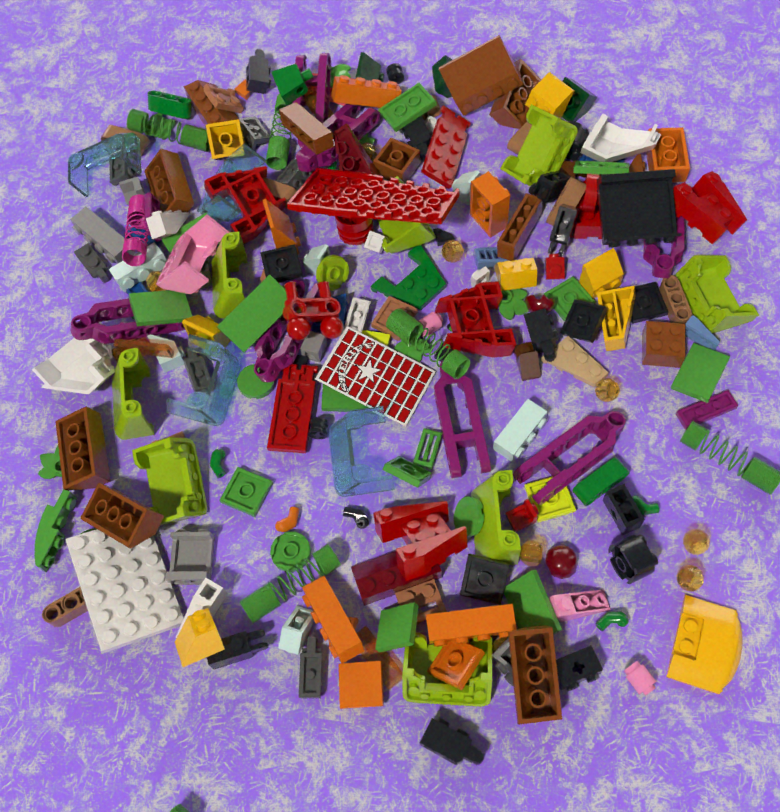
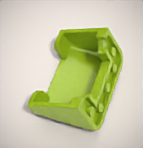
(543, 147)
(403, 234)
(227, 259)
(709, 294)
(127, 412)
(173, 478)
(492, 540)
(421, 687)

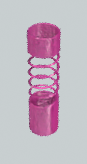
(136, 219)

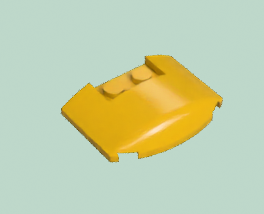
(706, 645)

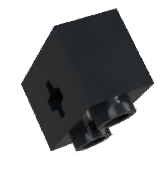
(623, 509)
(582, 658)

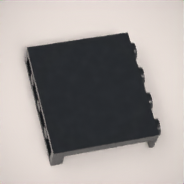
(637, 208)

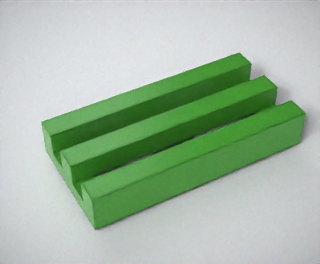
(423, 463)

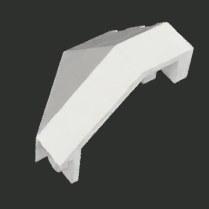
(614, 143)
(77, 367)

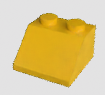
(550, 95)
(224, 138)
(602, 273)
(516, 274)
(205, 328)
(198, 638)

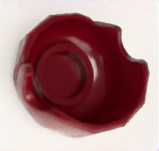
(536, 304)
(561, 561)

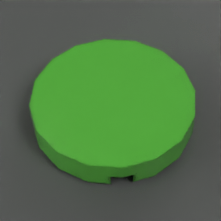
(251, 385)
(469, 514)
(290, 550)

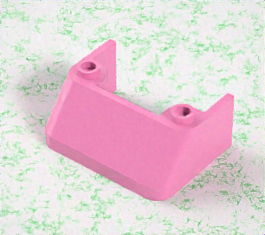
(188, 256)

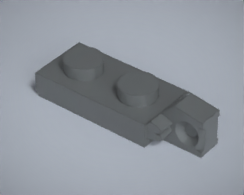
(92, 262)
(197, 371)
(310, 670)

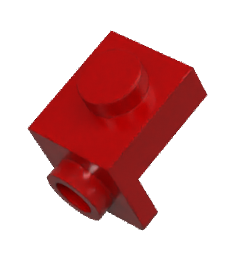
(555, 267)
(522, 515)

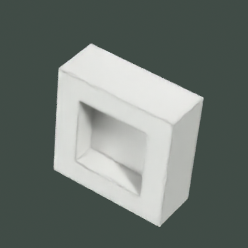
(374, 242)
(480, 276)

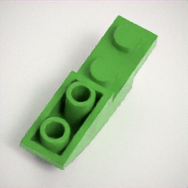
(48, 534)

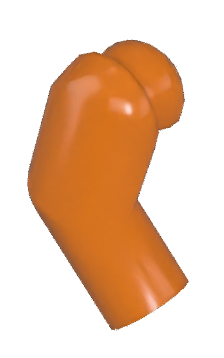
(289, 522)

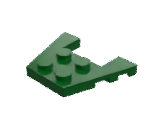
(419, 286)

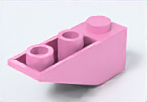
(579, 604)

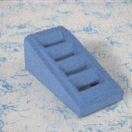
(485, 252)
(700, 334)

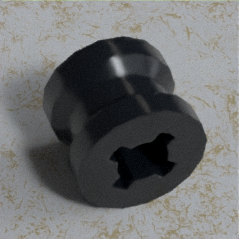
(395, 73)
(318, 428)

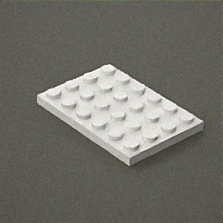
(123, 589)

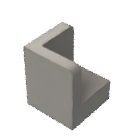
(131, 187)
(314, 346)

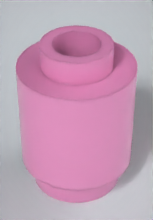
(432, 321)
(640, 678)

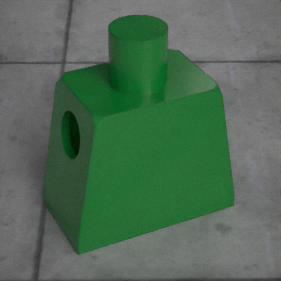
(291, 82)

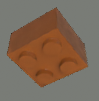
(397, 160)
(663, 344)

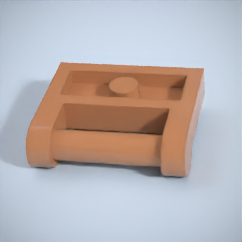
(223, 98)
(388, 307)
(422, 595)

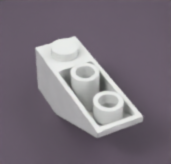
(165, 223)
(207, 596)

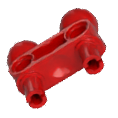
(312, 311)

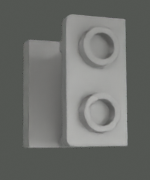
(191, 557)

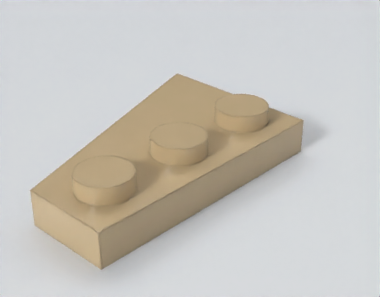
(576, 361)

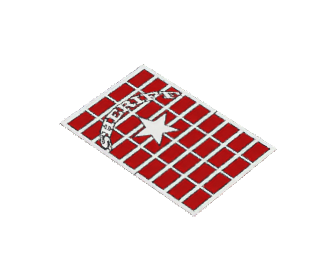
(375, 375)

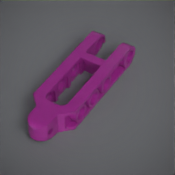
(322, 82)
(344, 115)
(663, 264)
(89, 325)
(269, 363)
(604, 427)
(463, 440)

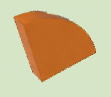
(241, 90)

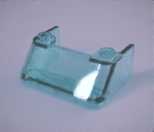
(119, 144)
(224, 208)
(210, 406)
(348, 477)

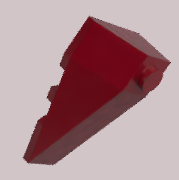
(351, 153)

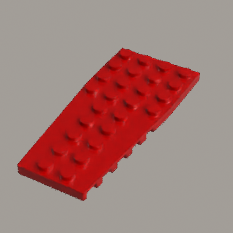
(371, 197)

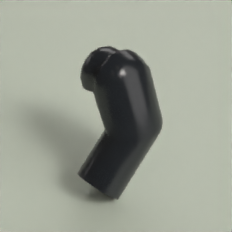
(358, 515)

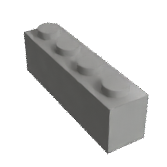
(99, 233)

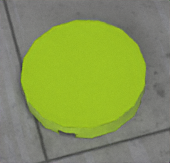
(333, 270)

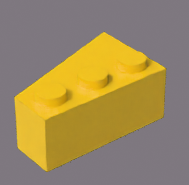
(618, 316)

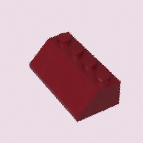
(381, 578)

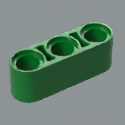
(169, 104)
(600, 481)

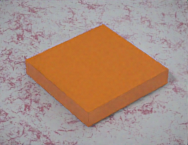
(456, 663)
(361, 684)

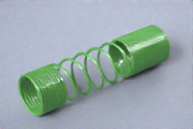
(191, 136)
(278, 145)
(410, 330)
(755, 472)
(264, 599)

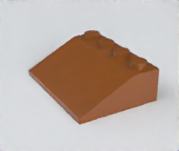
(481, 75)

